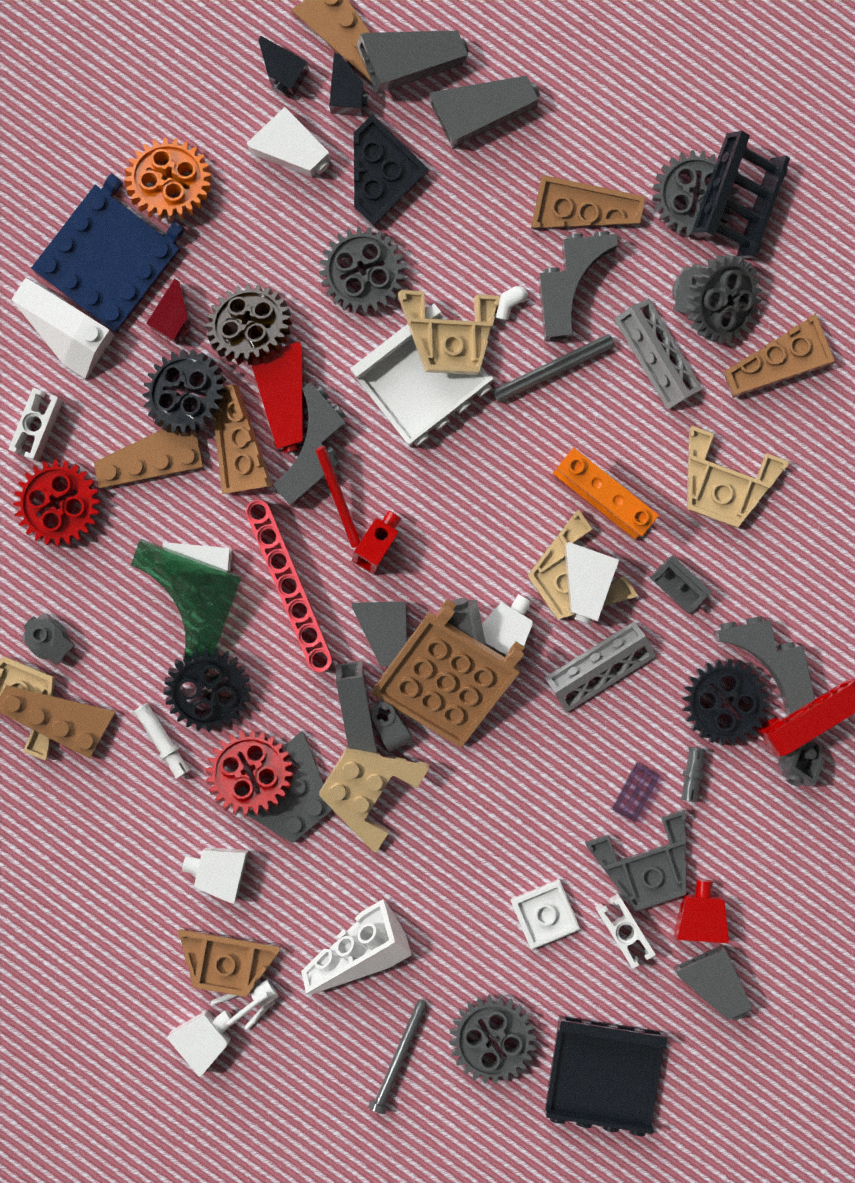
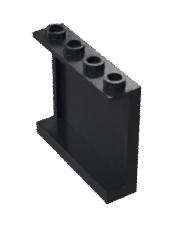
(604, 1075)

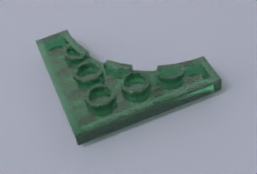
(197, 588)

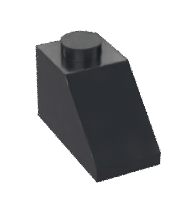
(283, 67)
(347, 89)

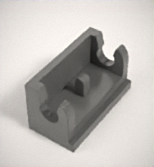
(680, 584)

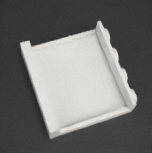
(408, 394)

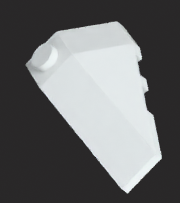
(67, 331)
(364, 949)

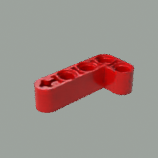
(810, 721)

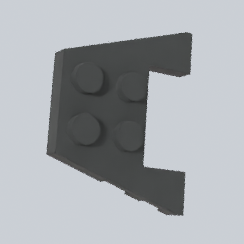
(302, 803)
(652, 874)

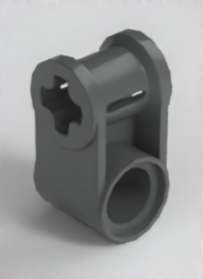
(391, 730)

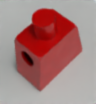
(371, 550)
(702, 916)

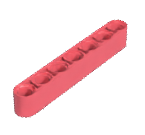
(280, 576)

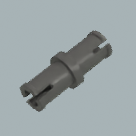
(693, 774)

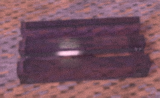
(625, 812)

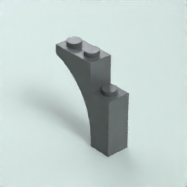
(559, 286)
(323, 424)
(785, 665)

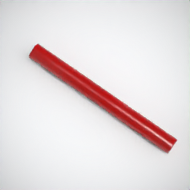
(337, 496)

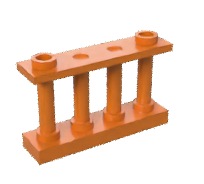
(605, 494)

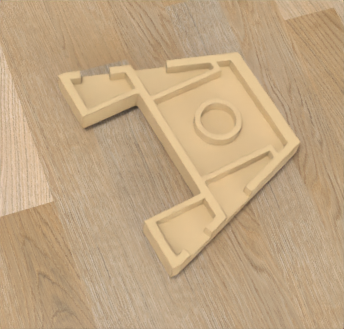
(449, 344)
(721, 491)
(550, 572)
(28, 678)
(357, 785)

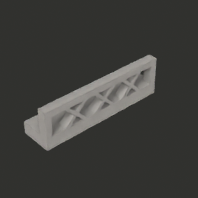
(655, 355)
(598, 663)

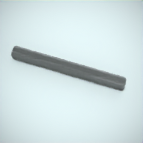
(553, 368)

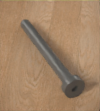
(378, 1105)

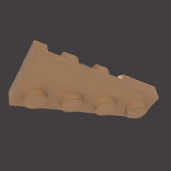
(579, 204)
(789, 356)
(237, 447)

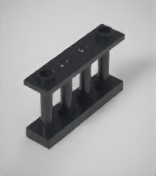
(719, 188)

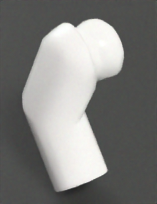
(509, 299)

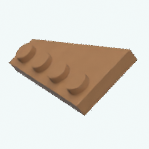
(338, 26)
(150, 458)
(62, 720)

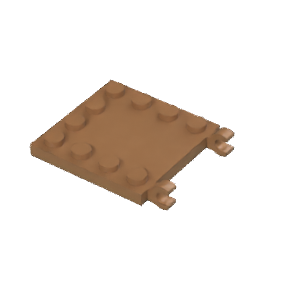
(447, 677)

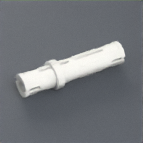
(163, 743)

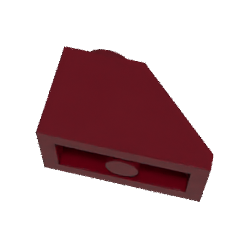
(171, 314)

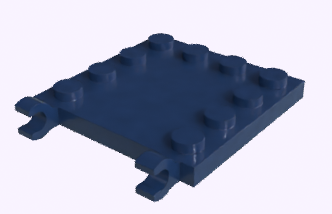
(107, 256)

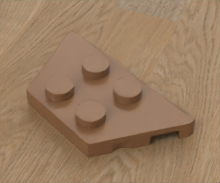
(225, 962)

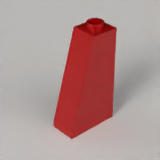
(282, 394)

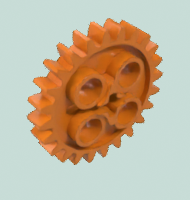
(167, 179)

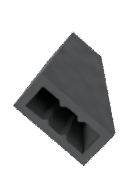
(409, 56)
(481, 107)
(355, 706)

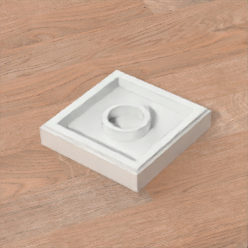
(545, 914)

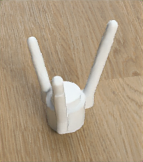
(263, 995)

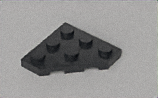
(381, 171)

